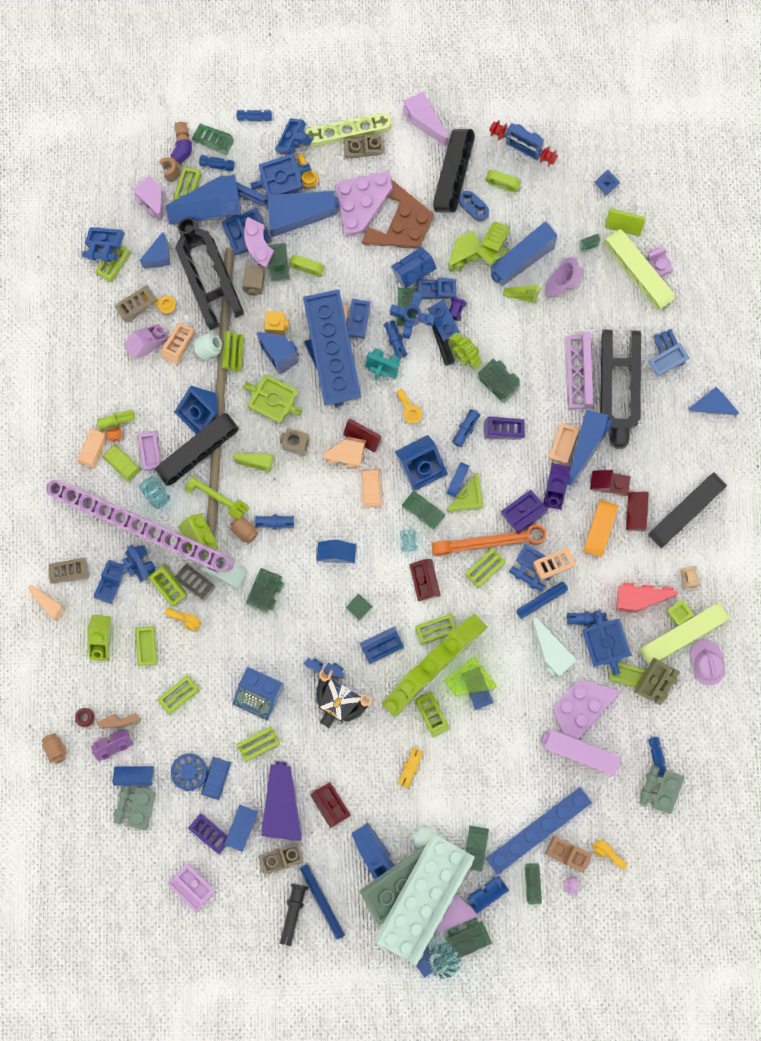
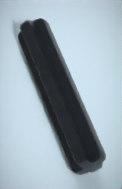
(443, 347)

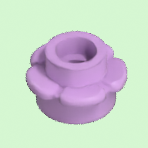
(571, 885)

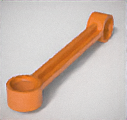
(446, 547)

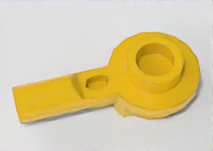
(310, 178)
(165, 304)
(412, 413)
(190, 621)
(604, 849)

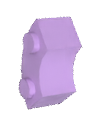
(256, 244)

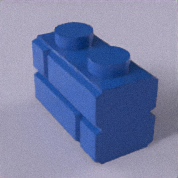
(413, 267)

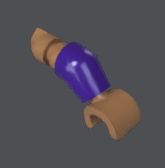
(180, 153)

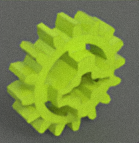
(465, 350)

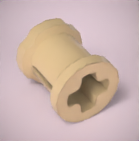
(690, 577)

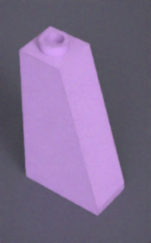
(581, 751)

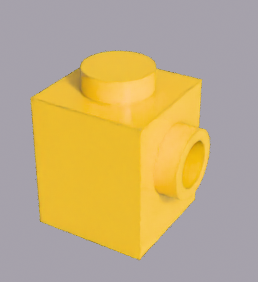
(276, 323)

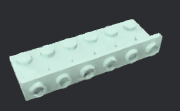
(424, 899)

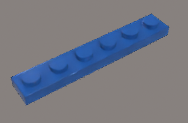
(538, 830)

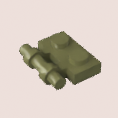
(653, 679)

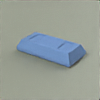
(668, 359)

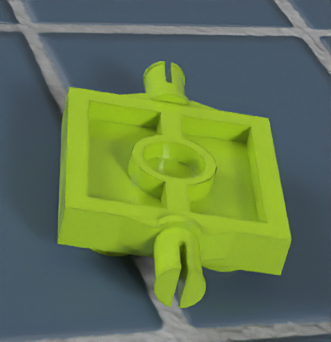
(273, 399)

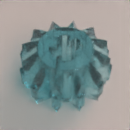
(154, 492)
(443, 960)

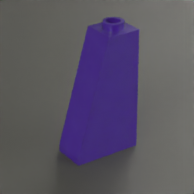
(281, 808)

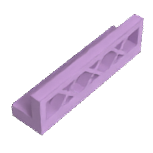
(586, 369)

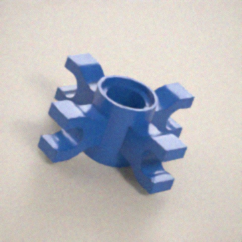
(398, 311)

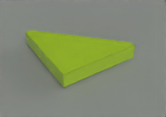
(524, 293)
(469, 497)

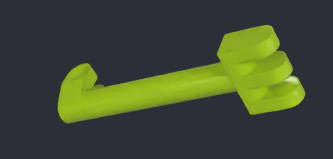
(236, 510)

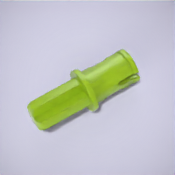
(116, 419)

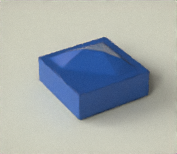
(607, 182)

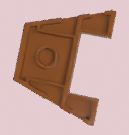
(408, 224)

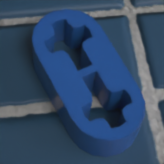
(471, 209)
(458, 479)

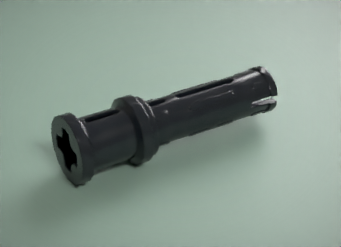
(295, 903)

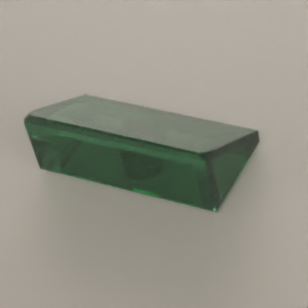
(532, 883)

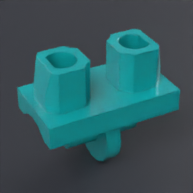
(382, 366)

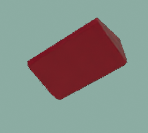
(359, 431)
(637, 511)
(425, 579)
(330, 805)

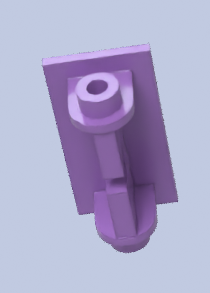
(104, 749)

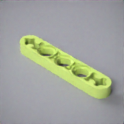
(354, 124)

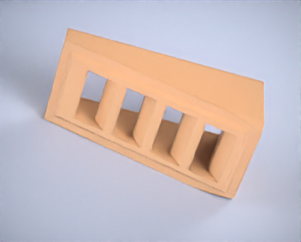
(172, 353)
(540, 571)
(50, 606)

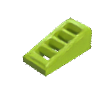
(496, 236)
(258, 461)
(173, 581)
(438, 729)

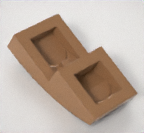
(113, 721)
(568, 854)

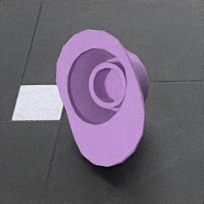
(565, 277)
(707, 662)

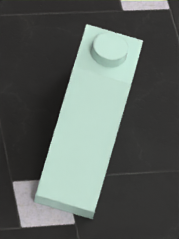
(554, 654)

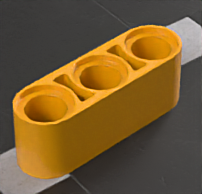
(600, 528)

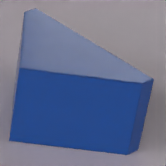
(157, 254)
(336, 551)

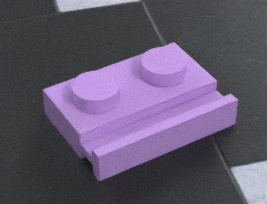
(191, 887)

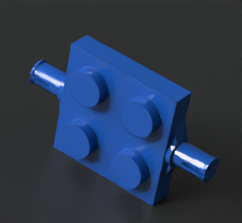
(281, 176)
(606, 642)

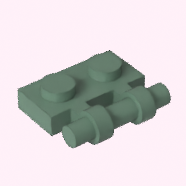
(667, 792)
(140, 809)

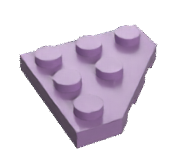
(362, 199)

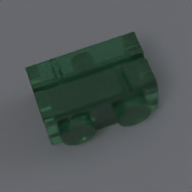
(499, 380)
(264, 591)
(468, 939)

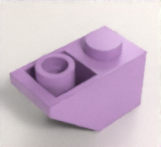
(151, 195)
(145, 341)

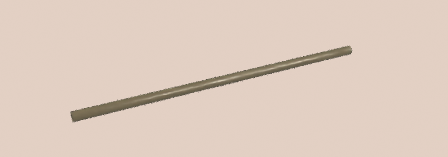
(220, 391)

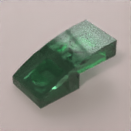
(279, 263)
(423, 510)
(476, 846)

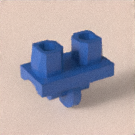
(134, 565)

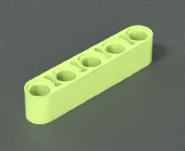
(639, 269)
(685, 633)

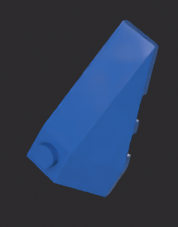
(208, 201)

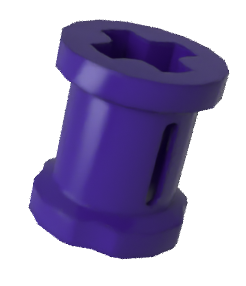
(457, 307)

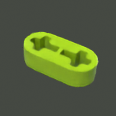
(503, 181)
(306, 265)

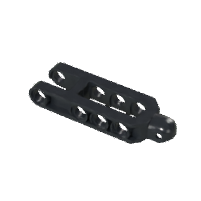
(190, 238)
(621, 428)

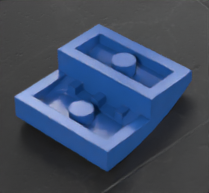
(235, 227)

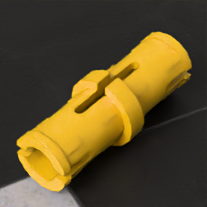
(410, 767)

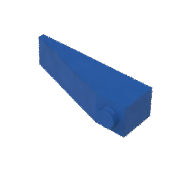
(591, 435)

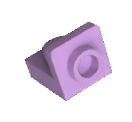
(659, 261)

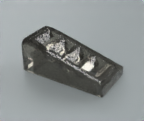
(208, 589)

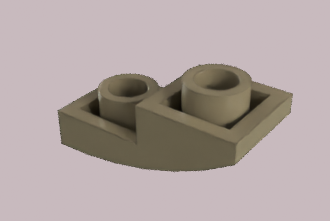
(363, 147)
(280, 858)

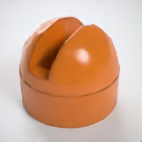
(114, 433)

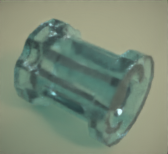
(408, 540)

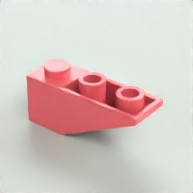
(638, 598)

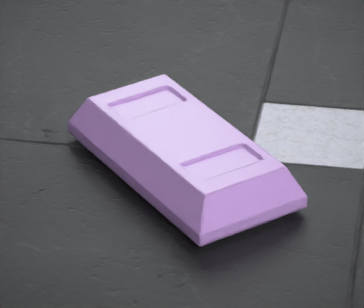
(149, 450)

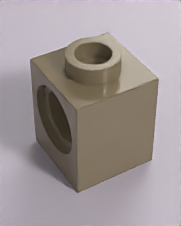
(253, 280)
(299, 448)

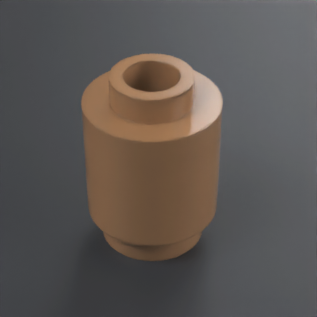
(244, 530)
(54, 748)

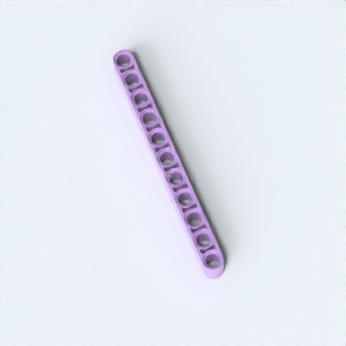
(147, 529)

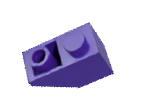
(556, 486)

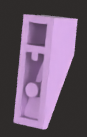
(424, 117)

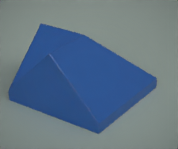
(197, 408)

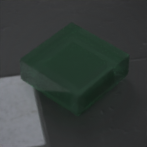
(589, 243)
(359, 607)

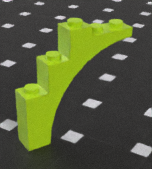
(433, 664)

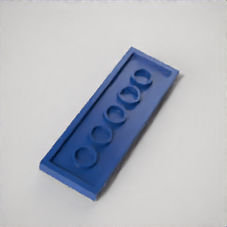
(332, 347)

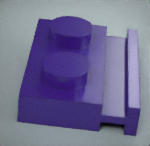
(524, 511)

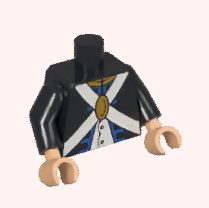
(338, 701)

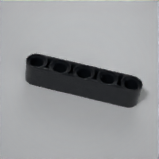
(453, 170)
(196, 449)
(687, 510)

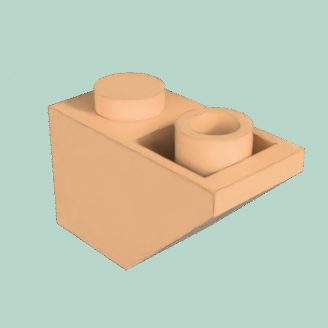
(348, 451)

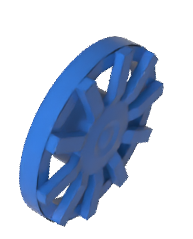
(189, 772)

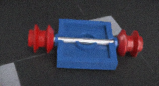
(524, 141)

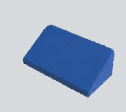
(381, 645)

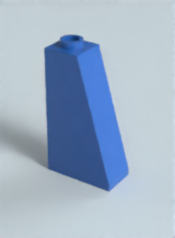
(299, 209)
(524, 254)

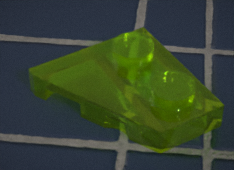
(469, 679)

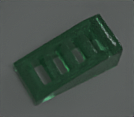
(223, 144)

